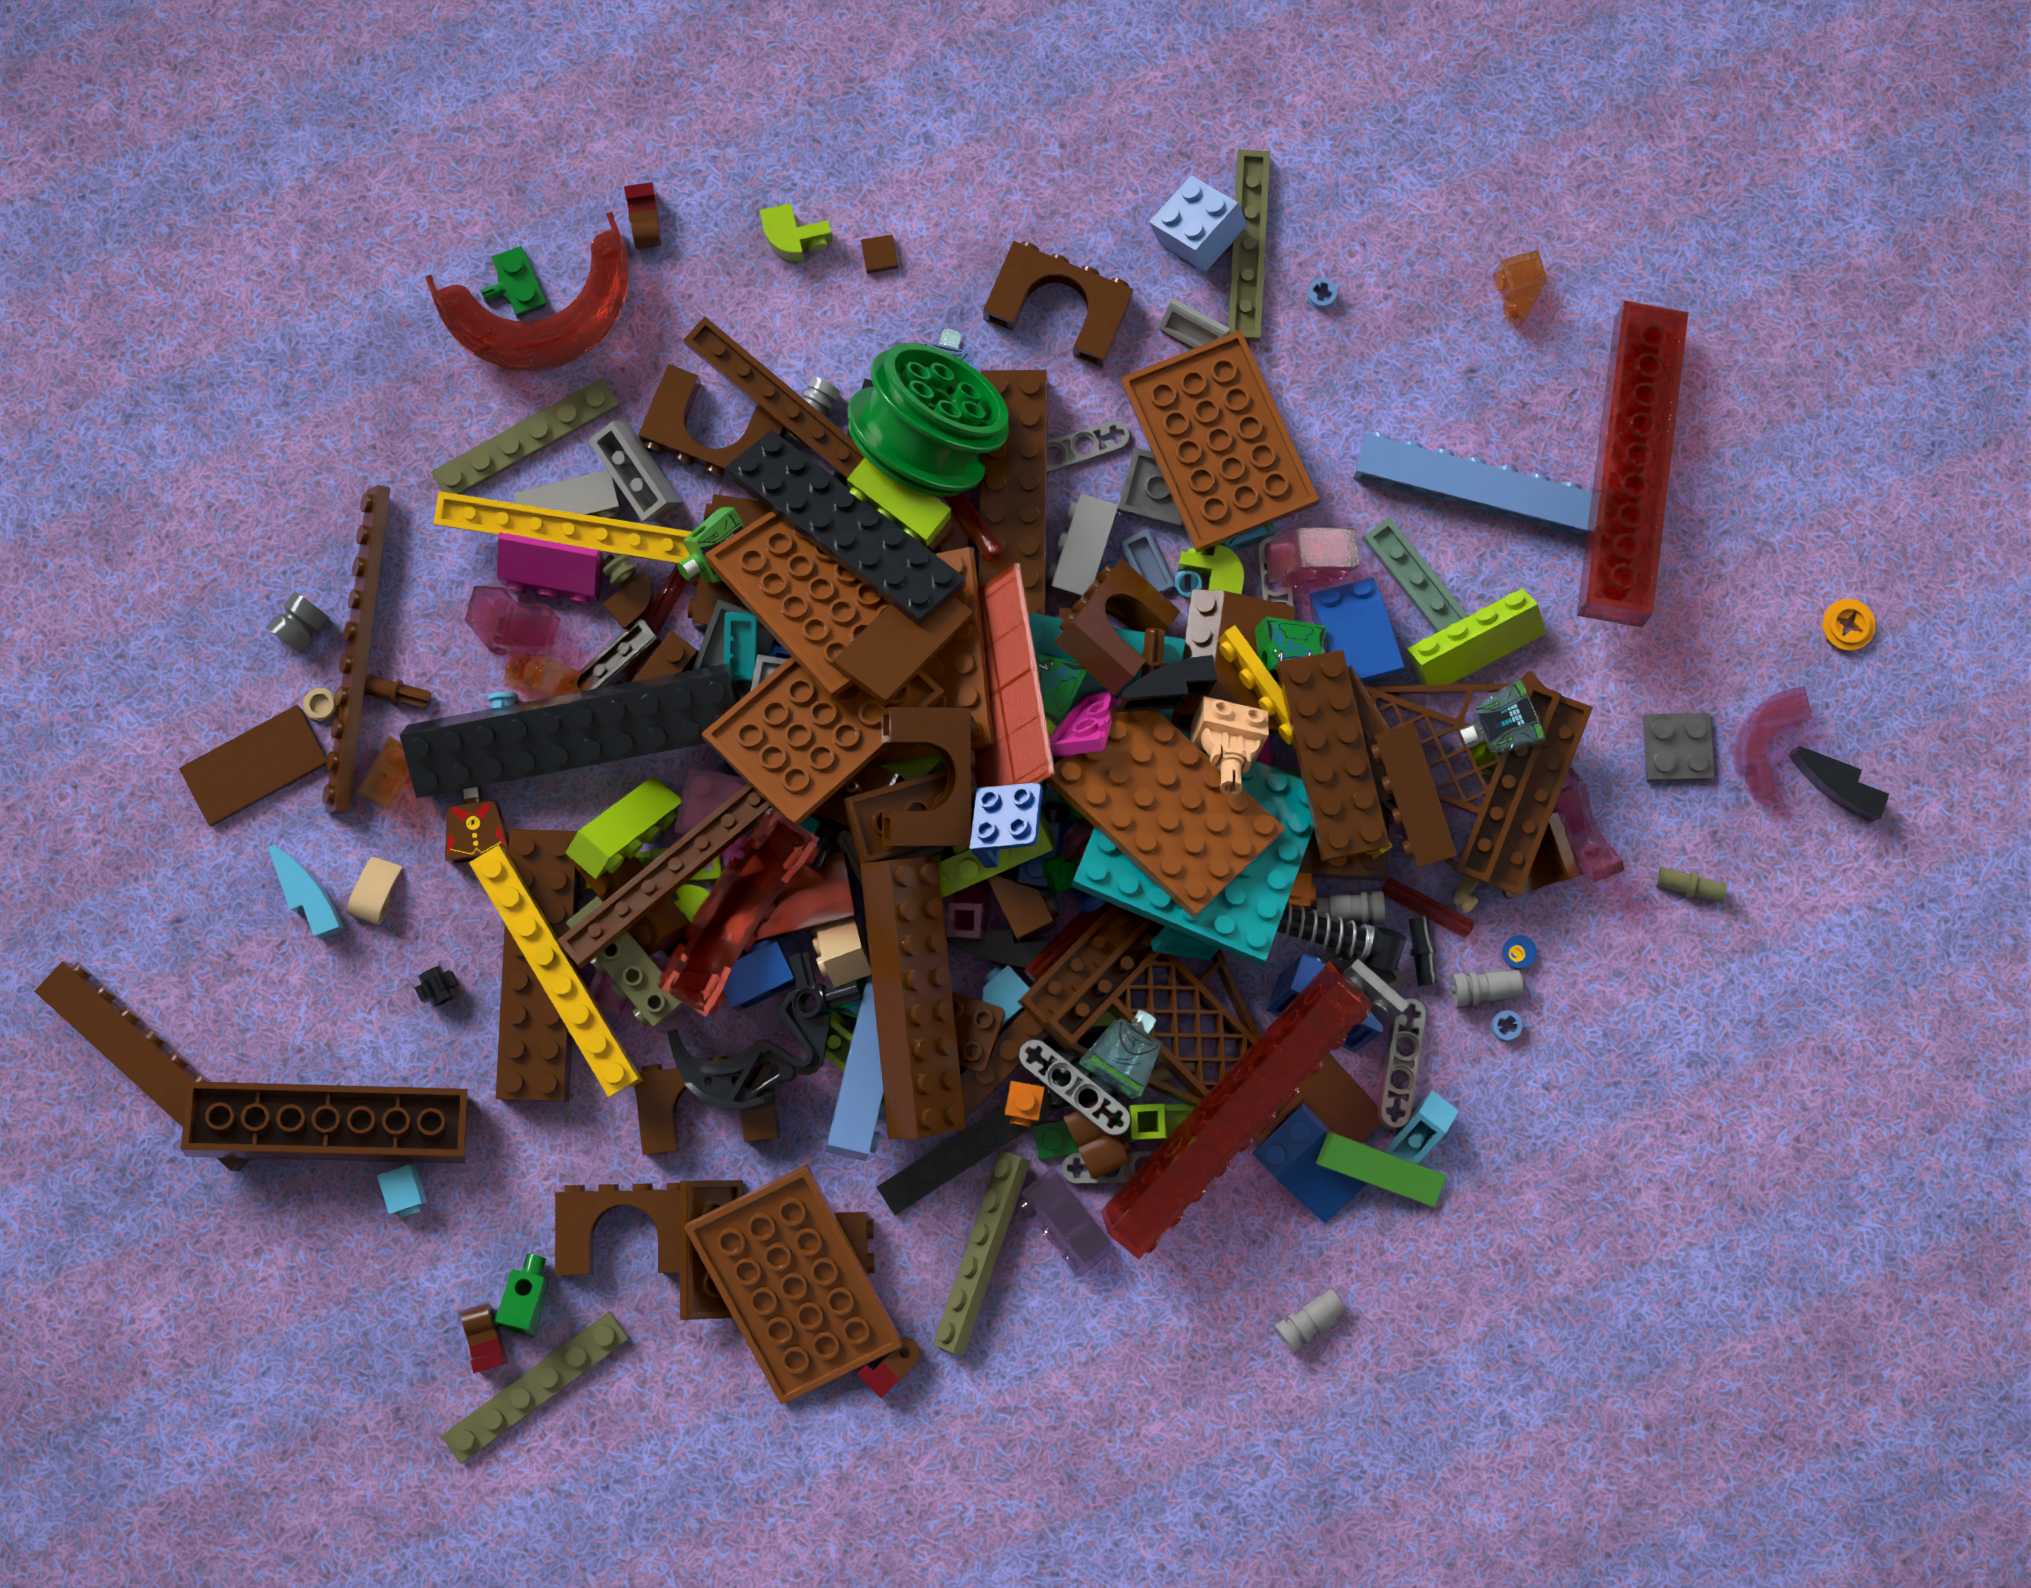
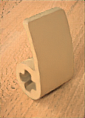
(371, 893)

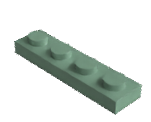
(1414, 575)

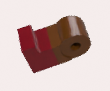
(643, 215)
(483, 1338)
(891, 1368)

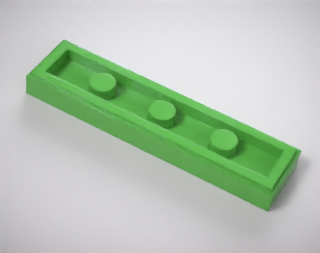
(1381, 1169)

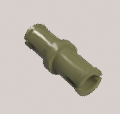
(1691, 884)

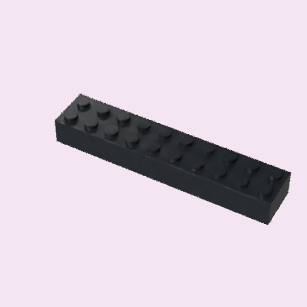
(567, 730)

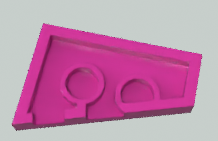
(1085, 726)

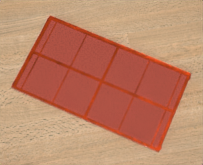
(1016, 701)

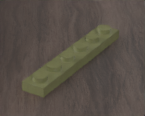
(1249, 246)
(526, 438)
(981, 1253)
(535, 1387)

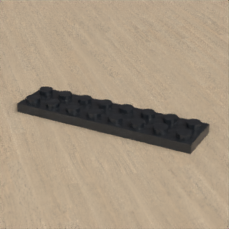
(845, 527)

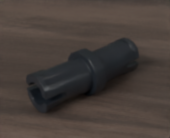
(1423, 951)

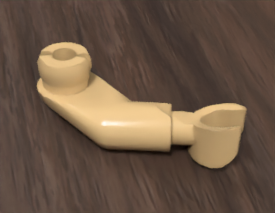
(1463, 897)

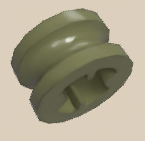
(619, 569)

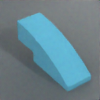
(306, 894)

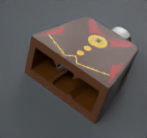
(474, 828)

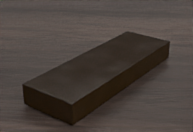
(619, 657)

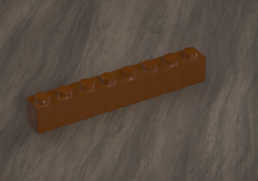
(123, 1040)

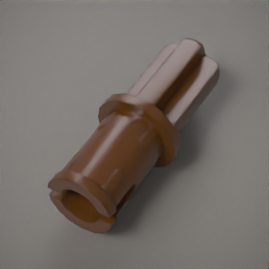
(1153, 650)
(397, 692)

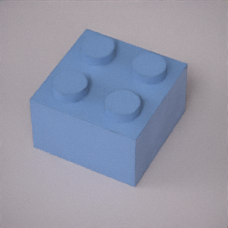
(1198, 223)

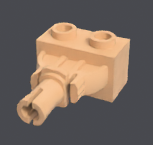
(1231, 737)

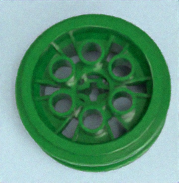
(927, 419)

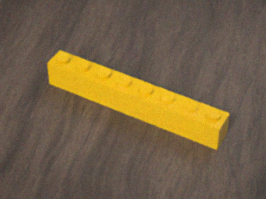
(556, 972)

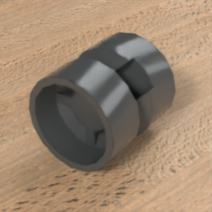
(297, 622)

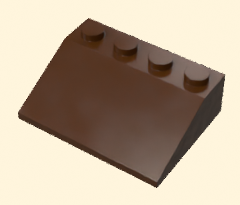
(1208, 618)

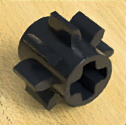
(436, 986)

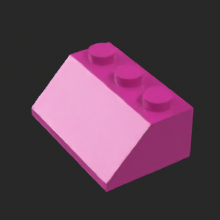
(549, 568)

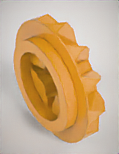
(1862, 620)

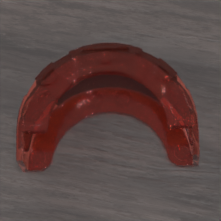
(546, 341)
(734, 909)

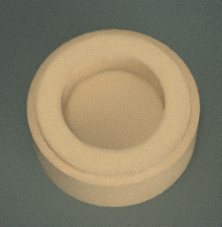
(320, 704)

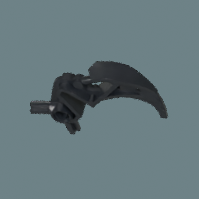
(809, 1028)

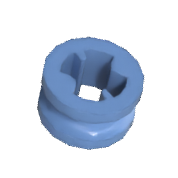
(1331, 291)
(1503, 1015)

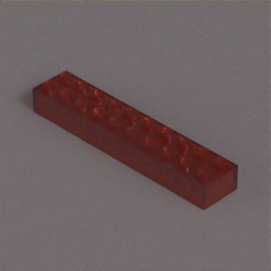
(1633, 465)
(1235, 1110)

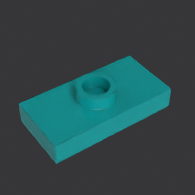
(741, 643)
(1176, 943)

